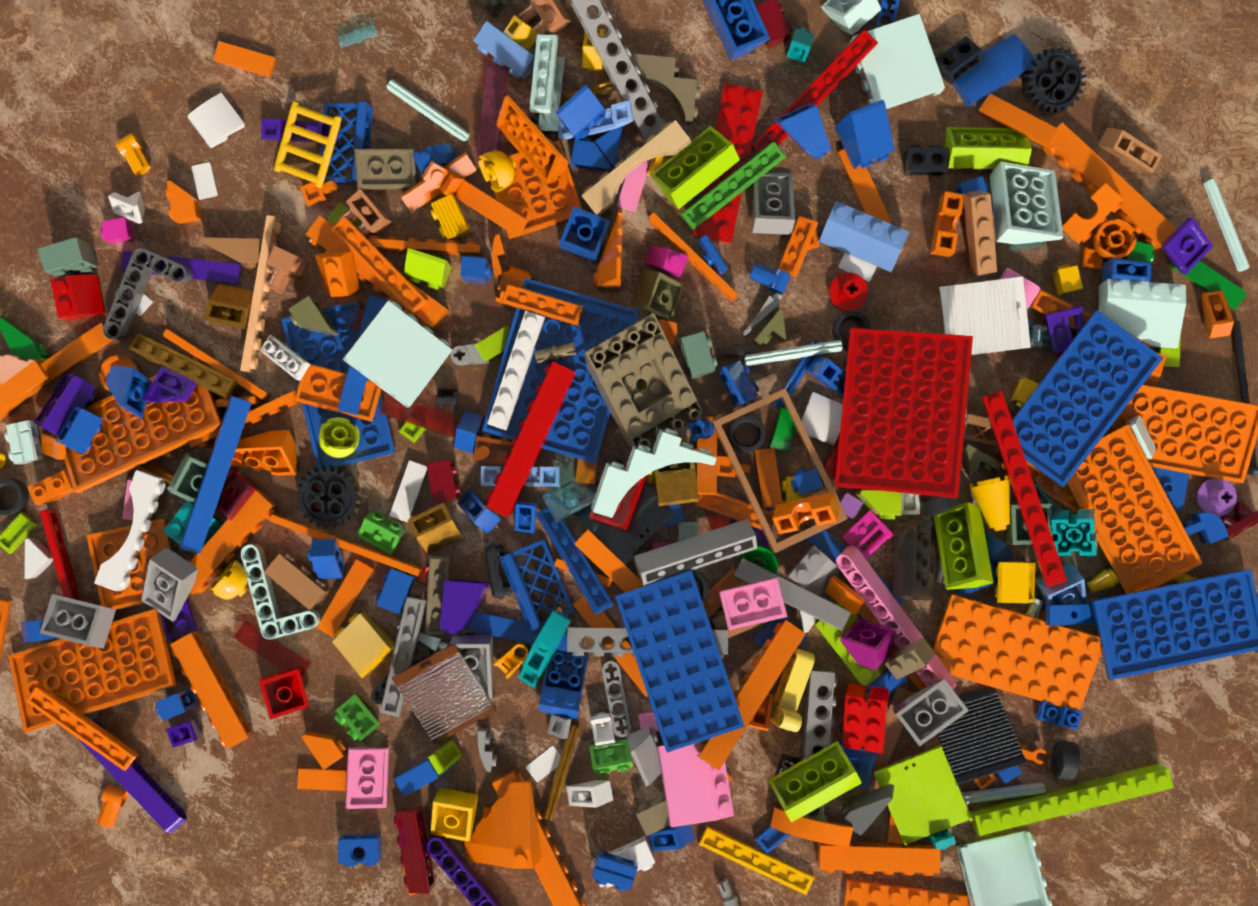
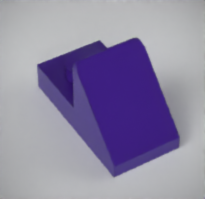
(184, 733)

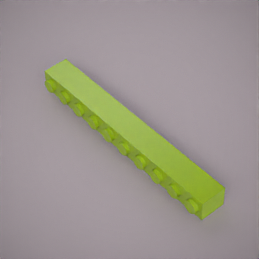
(1071, 799)

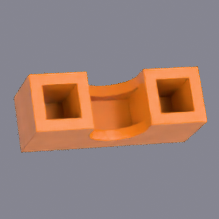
(1080, 227)
(944, 234)
(791, 514)

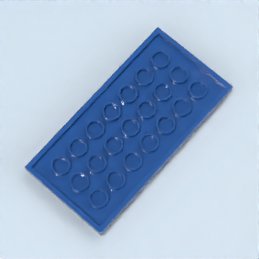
(329, 352)
(1082, 397)
(1177, 624)

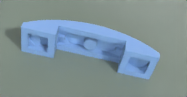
(615, 117)
(538, 476)

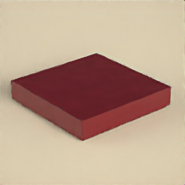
(234, 493)

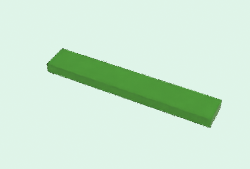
(733, 185)

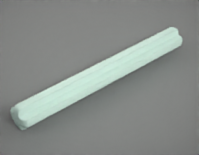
(428, 110)
(1226, 225)
(792, 353)
(1004, 792)

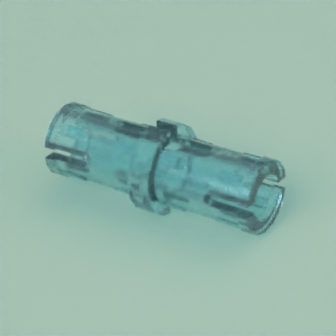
(357, 36)

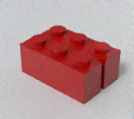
(865, 719)

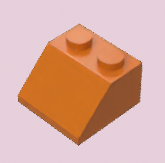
(337, 273)

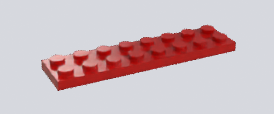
(737, 124)

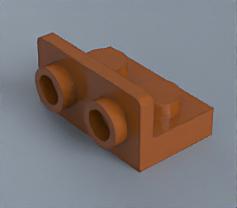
(491, 449)

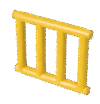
(328, 141)

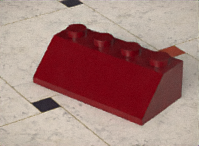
(415, 856)

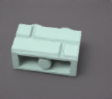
(23, 442)

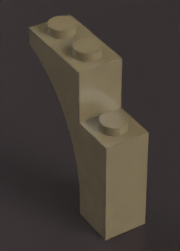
(664, 73)

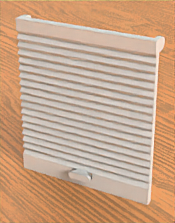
(988, 314)

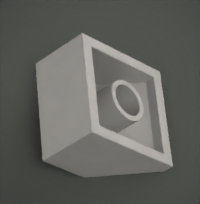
(813, 571)
(645, 753)

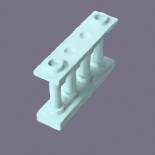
(547, 82)

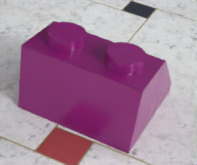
(868, 643)

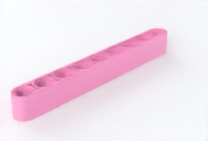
(888, 610)

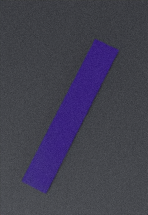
(201, 269)

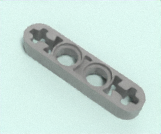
(616, 698)

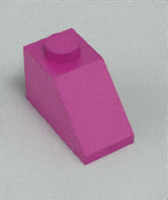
(666, 260)

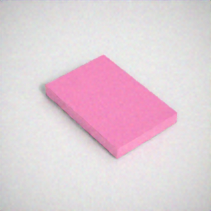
(753, 603)
(367, 777)

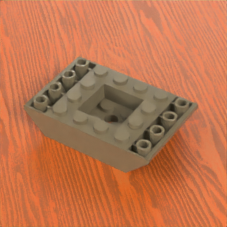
(663, 401)

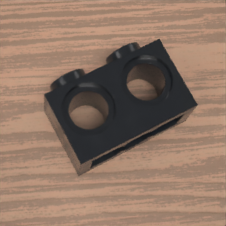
(959, 60)
(926, 166)

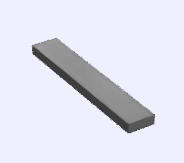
(796, 596)
(403, 653)

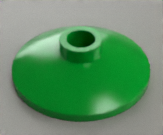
(767, 556)

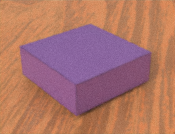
(850, 505)

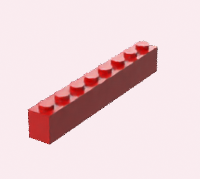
(531, 439)

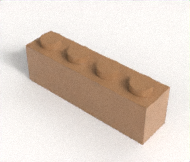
(980, 232)

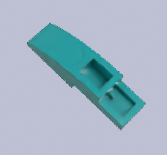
(543, 648)

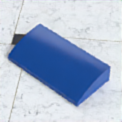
(998, 67)

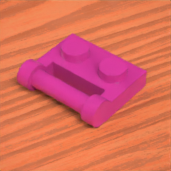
(863, 530)

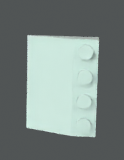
(1025, 204)
(1145, 309)

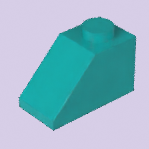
(800, 45)

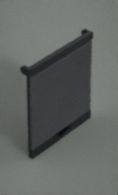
(645, 516)
(981, 738)

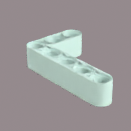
(270, 600)

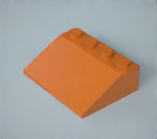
(531, 141)

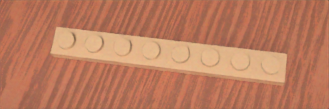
(259, 302)

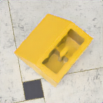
(1015, 582)

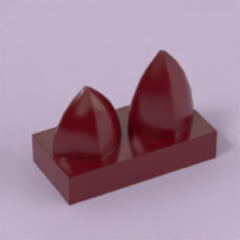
(1247, 518)

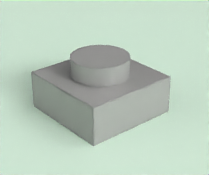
(559, 726)

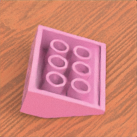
(693, 787)

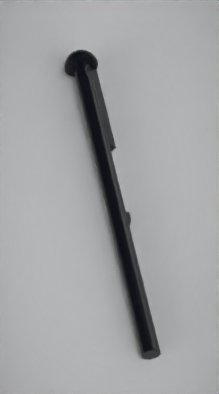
(1243, 384)

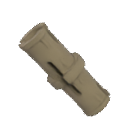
(556, 352)

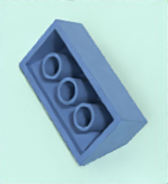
(863, 236)

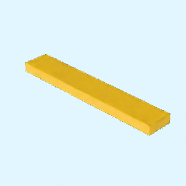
(756, 859)

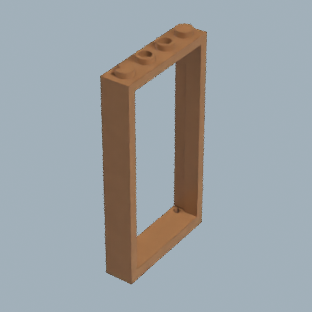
(741, 410)

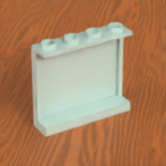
(900, 64)
(398, 353)
(1003, 871)

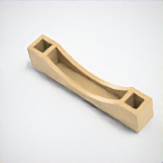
(668, 142)

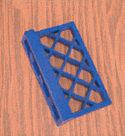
(361, 139)
(519, 586)

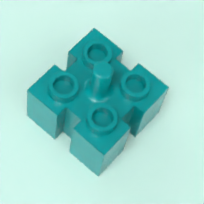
(1075, 532)

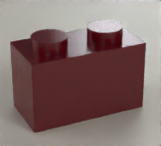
(774, 22)
(443, 480)

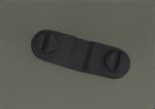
(491, 554)

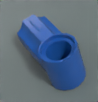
(774, 279)

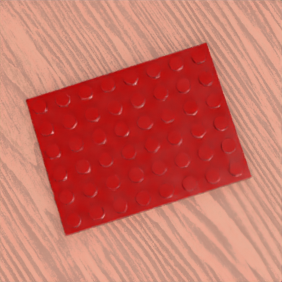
(904, 412)

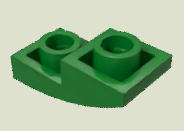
(783, 431)

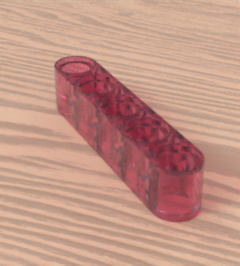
(492, 102)

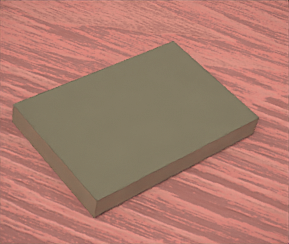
(384, 169)

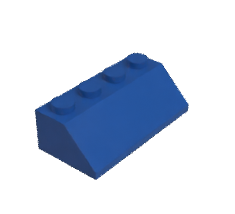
(737, 25)

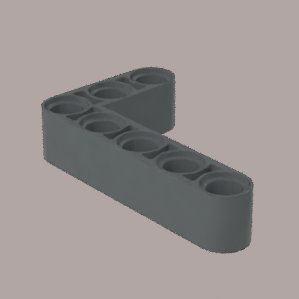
(138, 288)

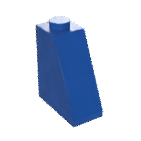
(806, 130)
(417, 776)

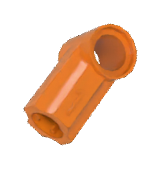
(113, 800)

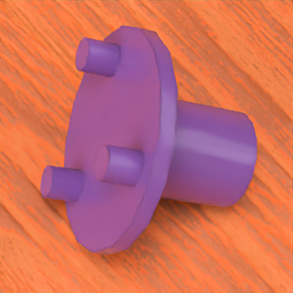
(1216, 497)

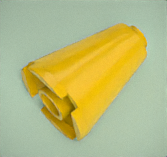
(993, 501)

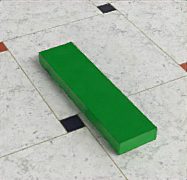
(1212, 281)

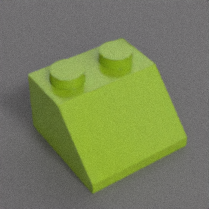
(426, 269)
(881, 502)

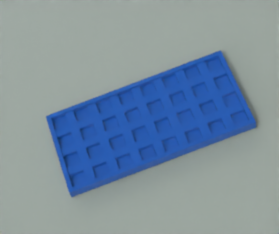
(679, 661)

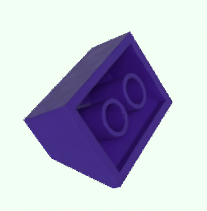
(68, 393)

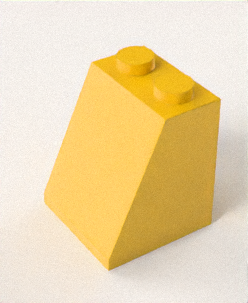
(363, 643)

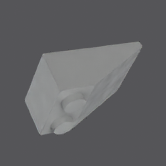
(773, 204)
(168, 583)
(77, 621)
(478, 654)
(930, 710)

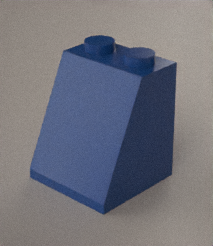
(866, 135)

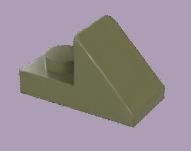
(776, 326)
(974, 457)

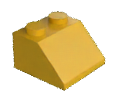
(453, 814)

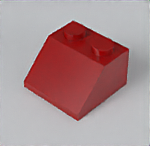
(77, 296)
(283, 693)

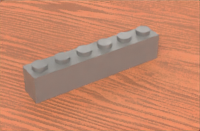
(695, 552)

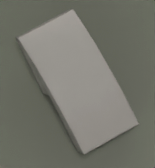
(487, 755)

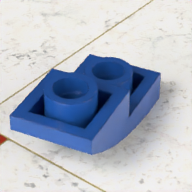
(1058, 715)

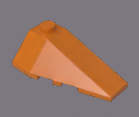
(267, 451)

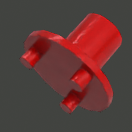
(848, 291)

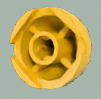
(498, 169)
(231, 582)

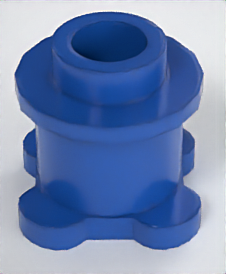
(701, 429)

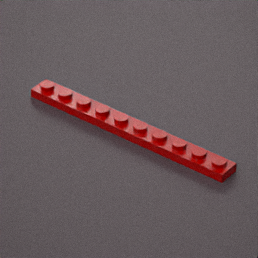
(1024, 488)

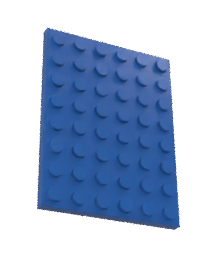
(583, 414)

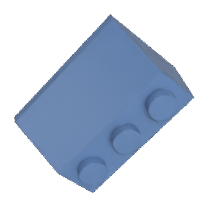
(505, 50)

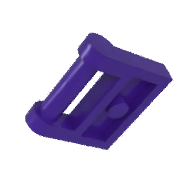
(1060, 328)
(184, 623)

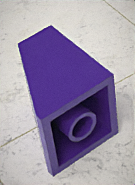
(460, 602)

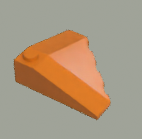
(609, 267)
(18, 381)
(508, 832)

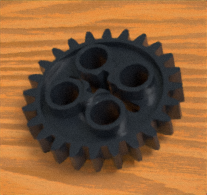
(1055, 80)
(346, 498)

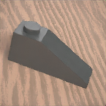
(866, 808)

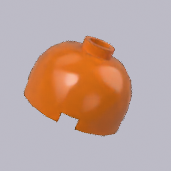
(1114, 239)

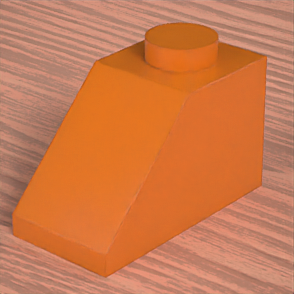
(1216, 314)
(325, 748)

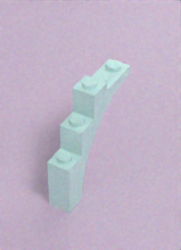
(641, 462)

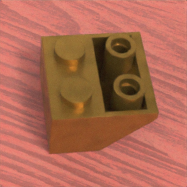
(229, 306)
(676, 484)
(435, 528)

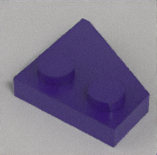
(169, 387)

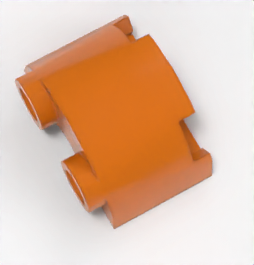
(513, 276)

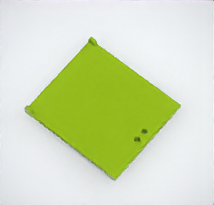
(923, 795)

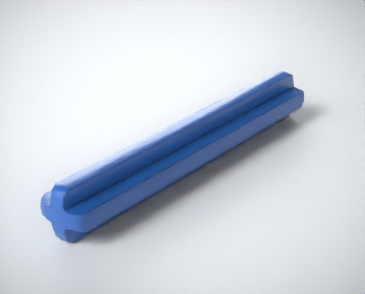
(795, 376)

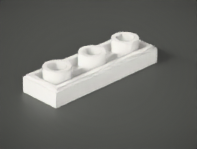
(285, 357)

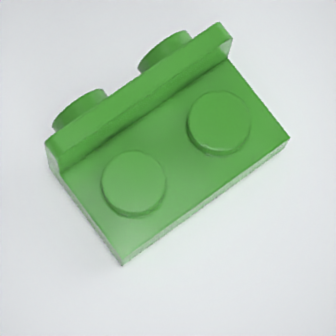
(381, 532)
(356, 718)
(611, 757)

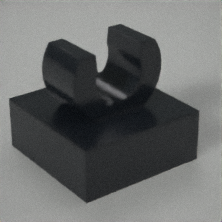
(447, 397)

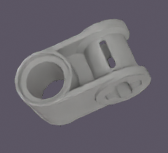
(471, 355)

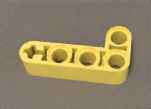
(791, 690)

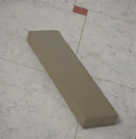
(437, 573)

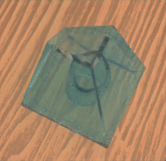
(568, 500)

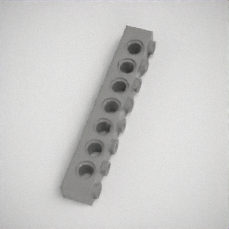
(610, 60)
(576, 636)
(818, 678)

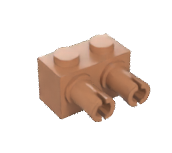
(552, 14)
(370, 213)
(285, 267)

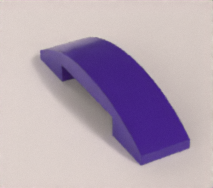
(274, 128)

